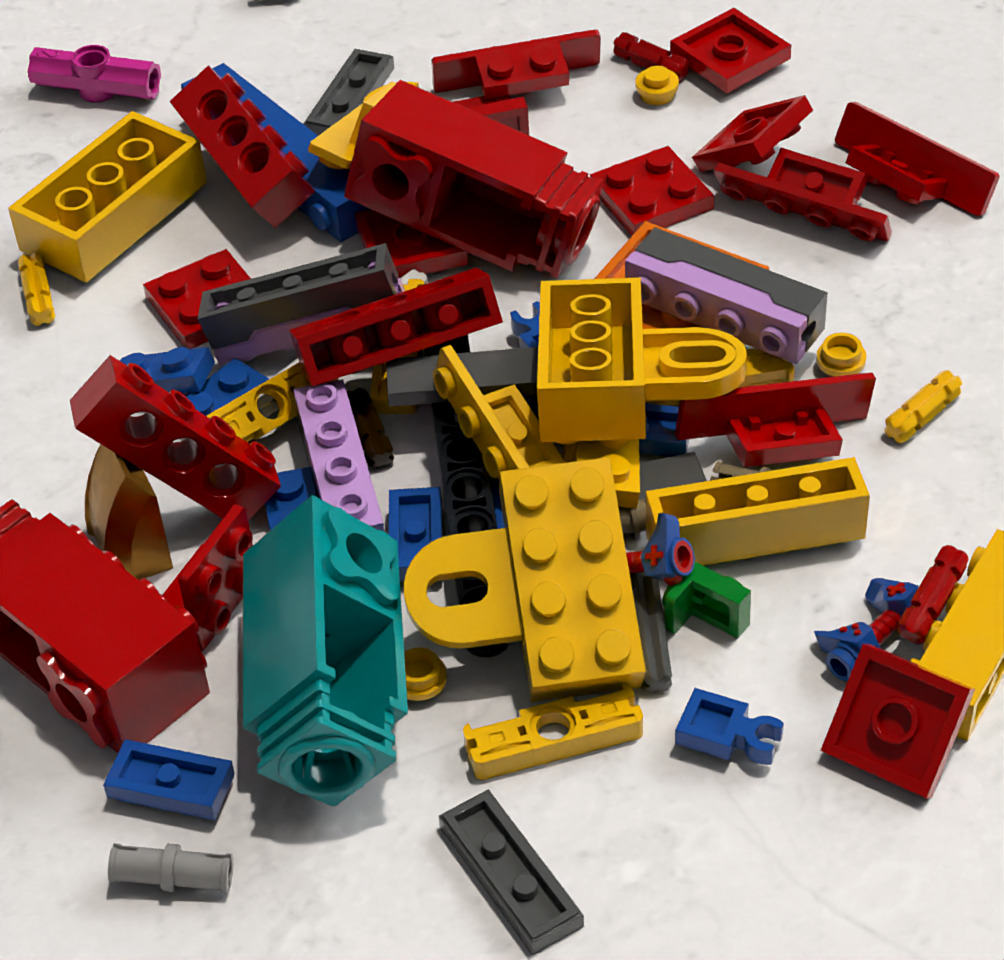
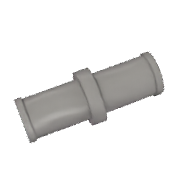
(170, 867)

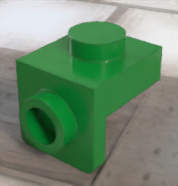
(709, 597)

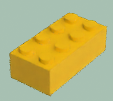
(108, 195)

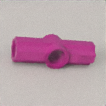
(94, 73)

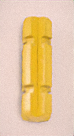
(36, 289)
(923, 406)

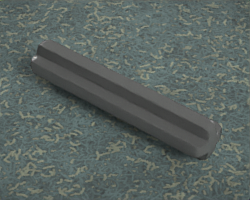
(652, 632)

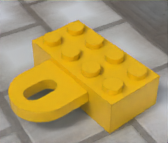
(604, 366)
(551, 581)

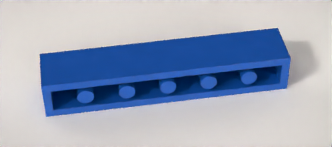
(327, 204)

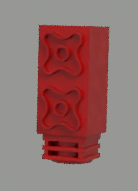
(471, 181)
(93, 632)

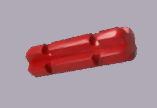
(648, 54)
(932, 594)

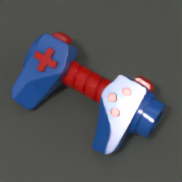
(665, 555)
(845, 643)

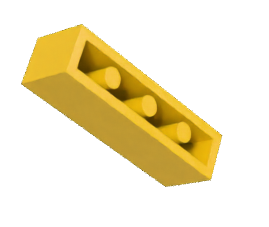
(766, 511)
(971, 637)

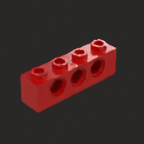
(242, 147)
(395, 326)
(104, 414)

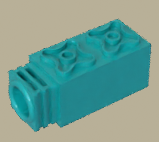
(323, 651)

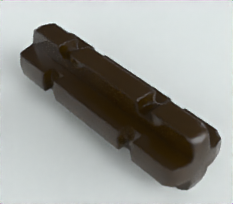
(370, 429)

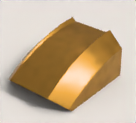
(125, 515)

